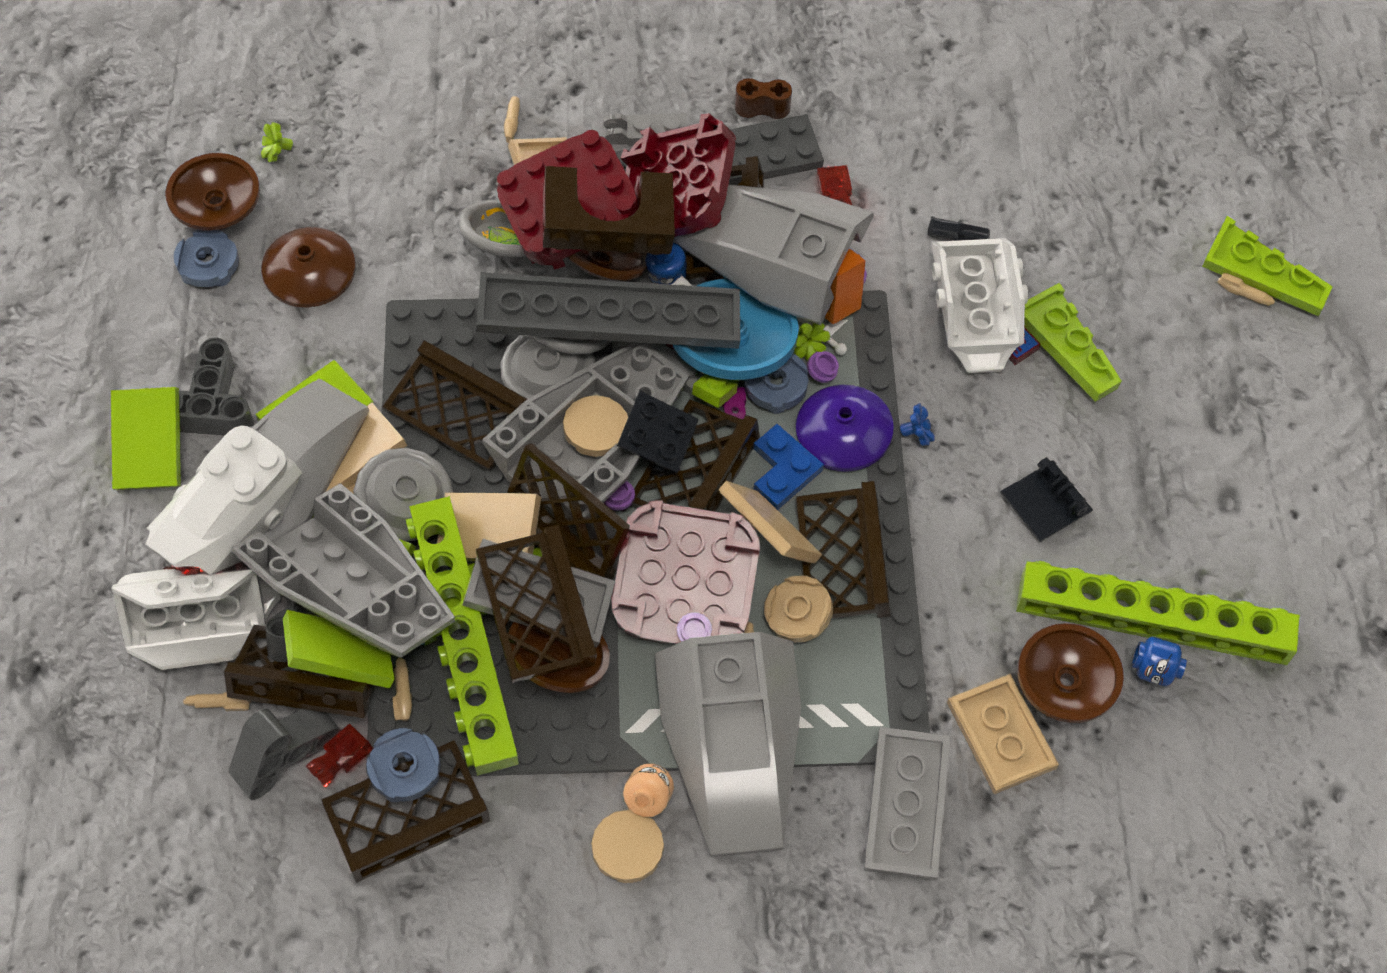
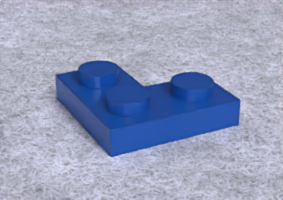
(791, 465)

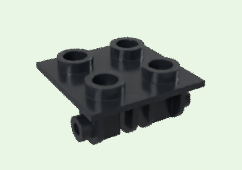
(657, 433)
(1046, 500)

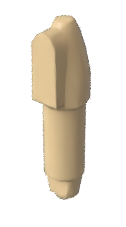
(511, 120)
(1237, 287)
(403, 699)
(216, 701)

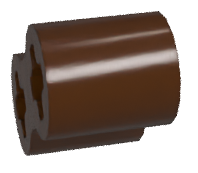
(763, 98)

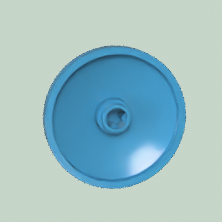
(765, 342)

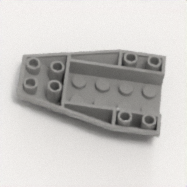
(780, 246)
(542, 416)
(315, 432)
(352, 574)
(734, 734)

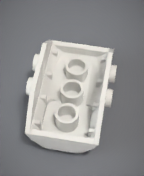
(980, 300)
(233, 495)
(190, 618)

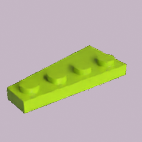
(1265, 269)
(1069, 343)

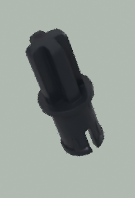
(956, 230)

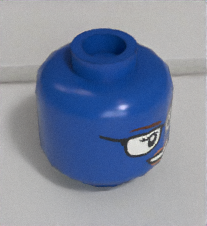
(666, 267)
(1158, 661)

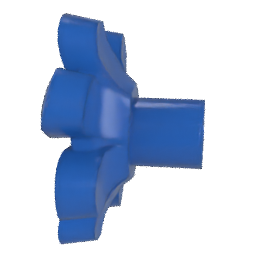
(919, 426)

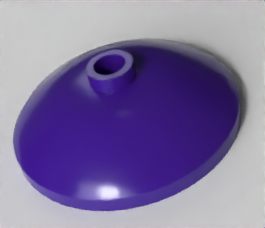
(845, 442)

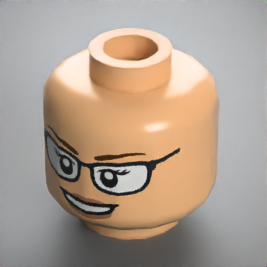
(648, 790)

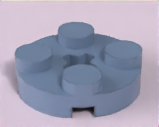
(209, 273)
(781, 396)
(384, 758)

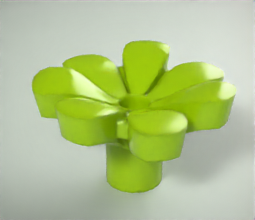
(274, 142)
(810, 340)

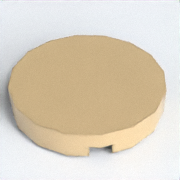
(594, 424)
(798, 609)
(627, 846)

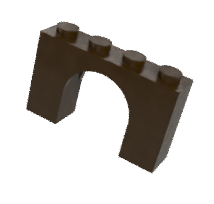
(571, 227)

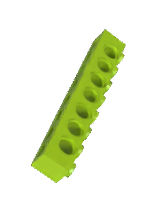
(1241, 639)
(499, 750)

